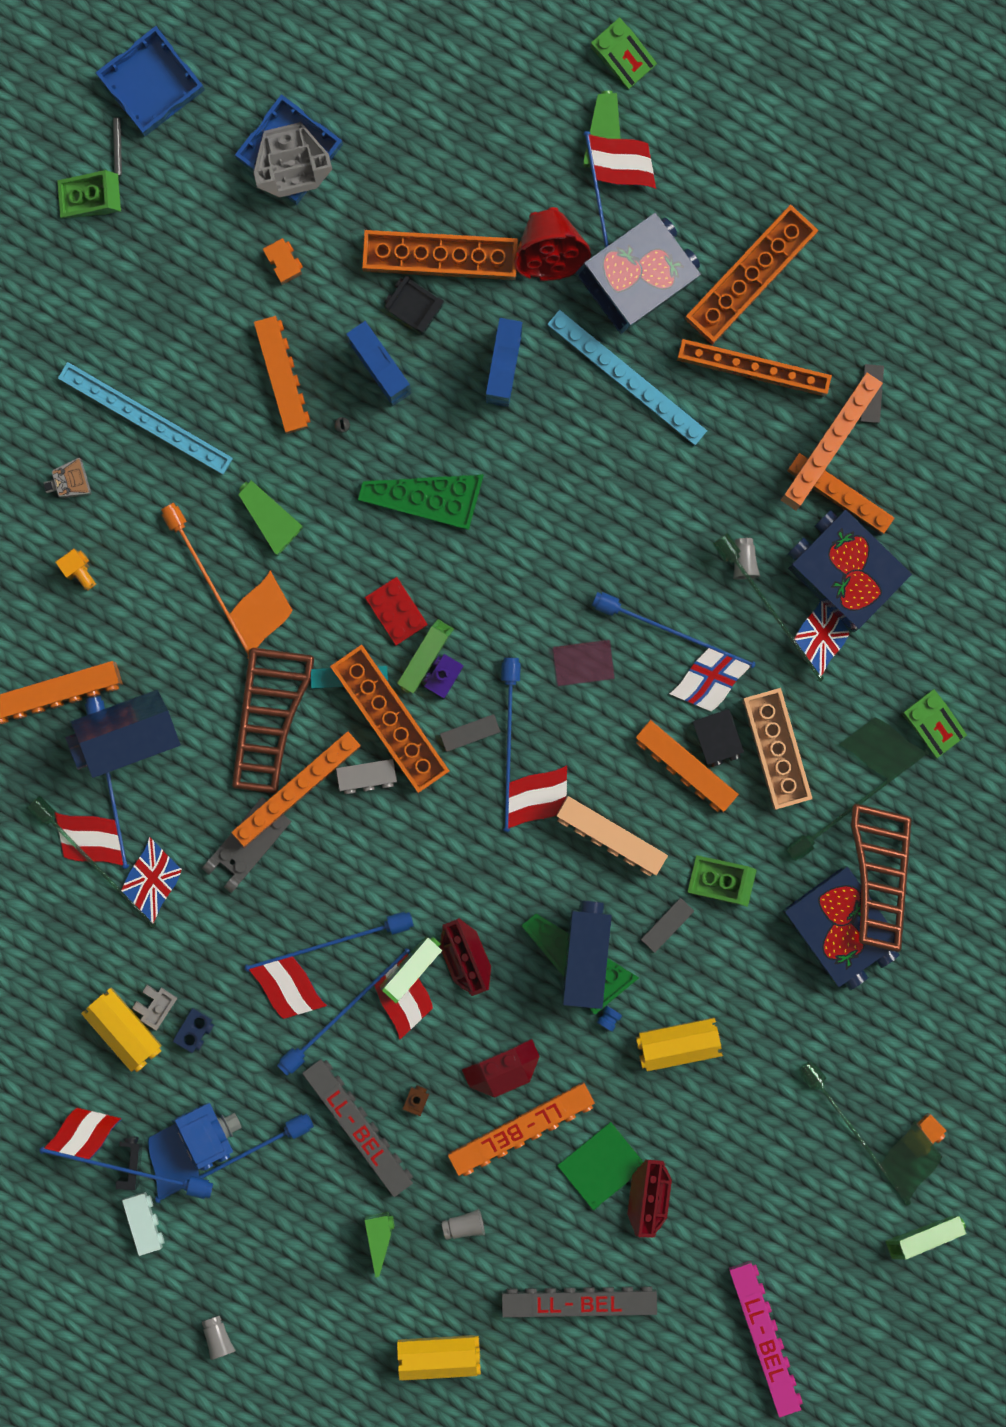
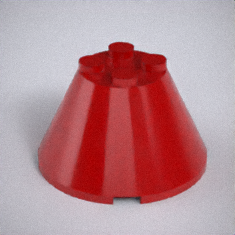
(550, 247)

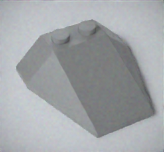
(290, 161)

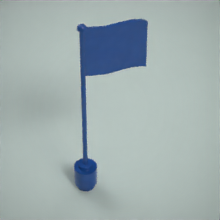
(173, 1162)

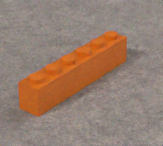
(281, 374)
(847, 498)
(687, 766)

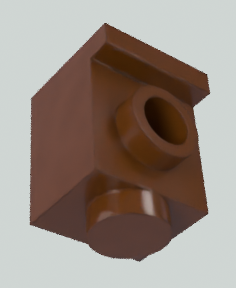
(412, 1107)

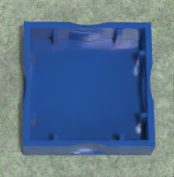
(150, 81)
(283, 114)
(504, 362)
(379, 363)

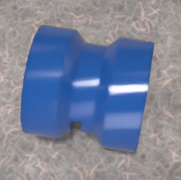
(609, 1018)

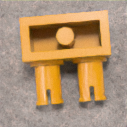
(75, 566)

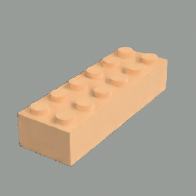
(777, 748)
(611, 835)

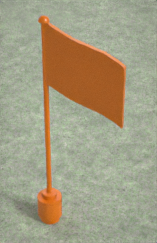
(258, 611)

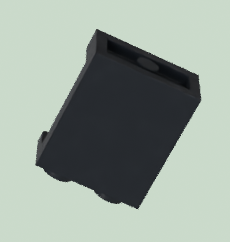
(413, 304)
(718, 737)
(132, 1181)

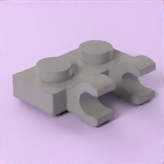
(158, 1008)

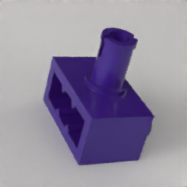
(443, 676)

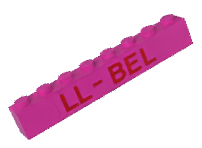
(765, 1339)

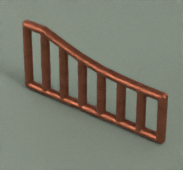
(288, 714)
(866, 885)

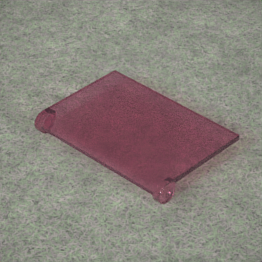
(583, 662)

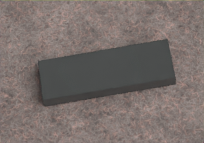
(873, 410)
(470, 733)
(667, 925)

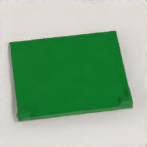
(601, 1165)

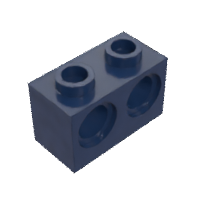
(190, 1028)

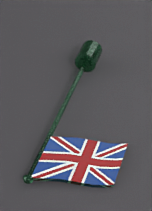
(819, 634)
(148, 880)

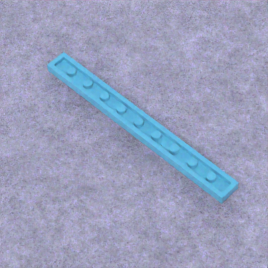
(627, 377)
(145, 418)

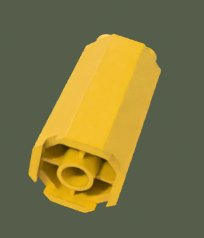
(122, 1030)
(679, 1044)
(438, 1357)

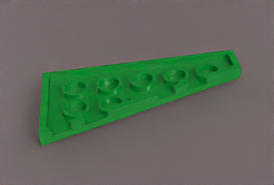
(434, 498)
(554, 942)

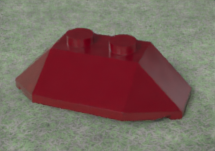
(465, 957)
(503, 1070)
(649, 1198)

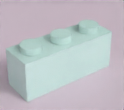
(143, 1223)

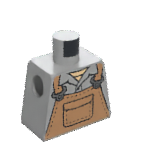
(69, 480)

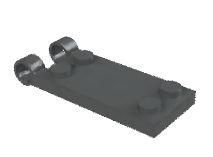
(245, 857)

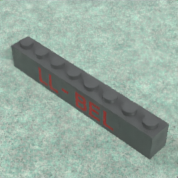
(357, 1127)
(579, 1303)

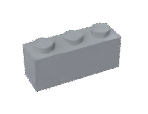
(366, 776)

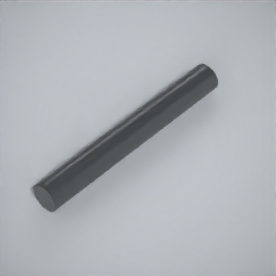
(117, 146)

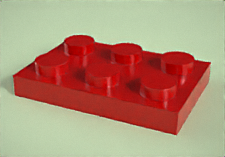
(396, 611)

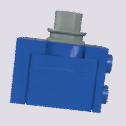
(206, 1135)

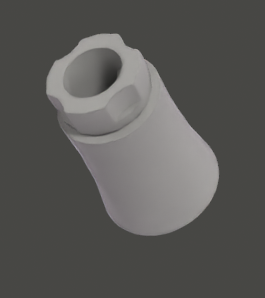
(747, 559)
(464, 1225)
(217, 1338)

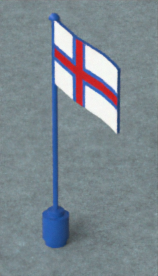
(709, 676)

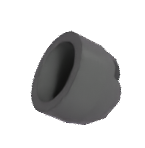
(338, 425)

